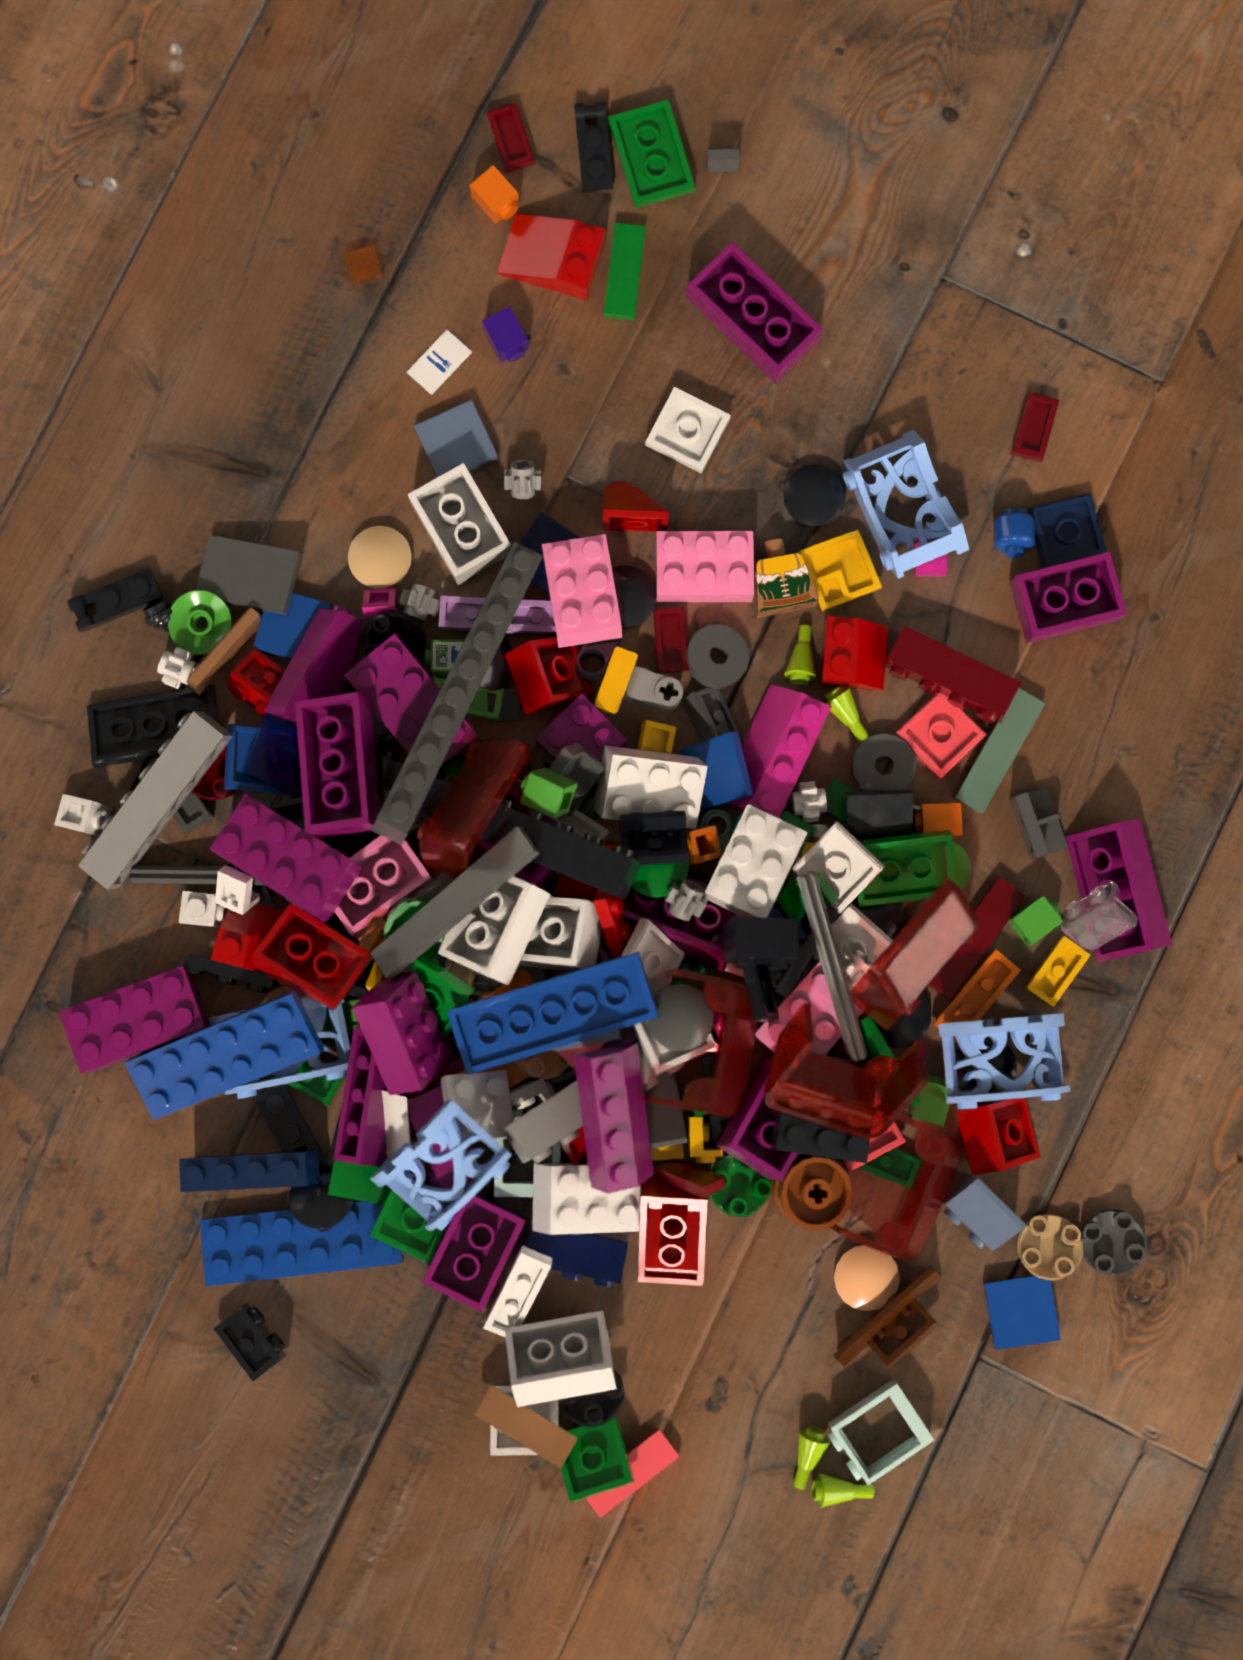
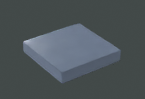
(456, 439)

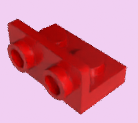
(255, 680)

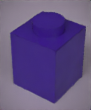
(505, 335)

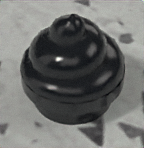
(158, 614)

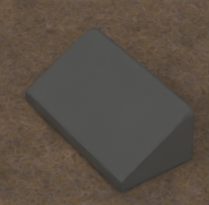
(710, 714)

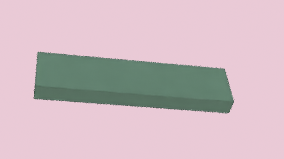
(999, 752)

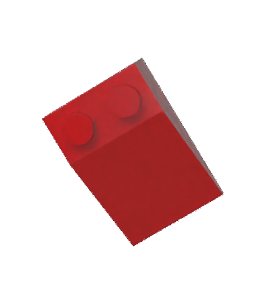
(553, 254)
(310, 957)
(671, 1235)

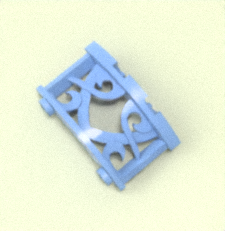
(947, 527)
(970, 1037)
(334, 1070)
(444, 1131)

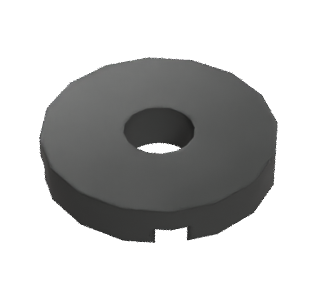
(729, 643)
(891, 748)

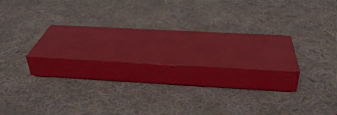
(993, 914)

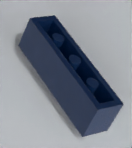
(249, 1171)

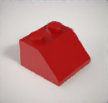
(853, 653)
(546, 675)
(998, 1135)

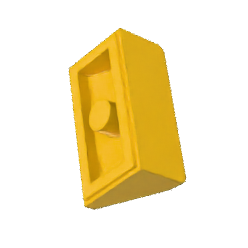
(615, 681)

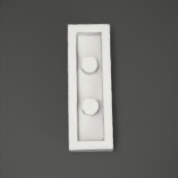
(518, 1291)

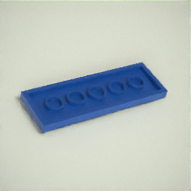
(553, 1013)
(224, 1055)
(279, 1246)

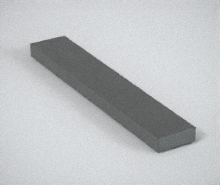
(454, 903)

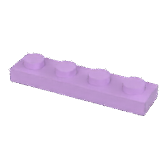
(530, 618)

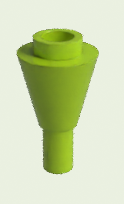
(801, 664)
(845, 710)
(811, 1447)
(831, 1490)

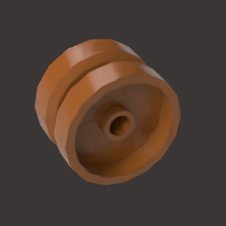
(829, 1197)

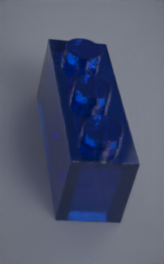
(582, 1255)

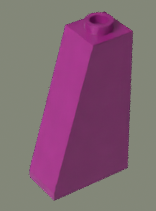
(318, 662)

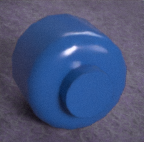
(1014, 532)

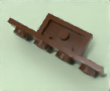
(896, 1327)

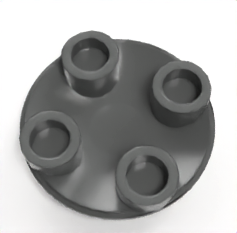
(682, 1019)
(1113, 1242)

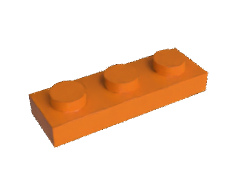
(980, 990)

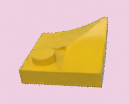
(840, 570)

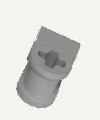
(645, 689)

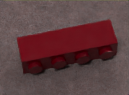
(952, 674)

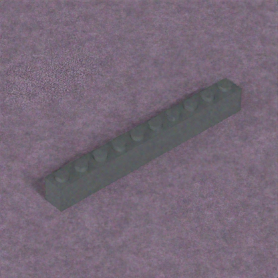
(456, 694)

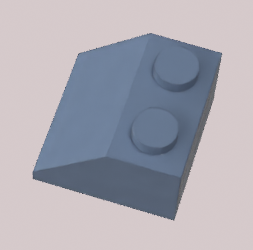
(981, 1213)

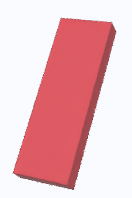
(646, 1461)

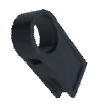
(599, 649)

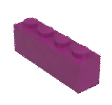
(361, 1122)

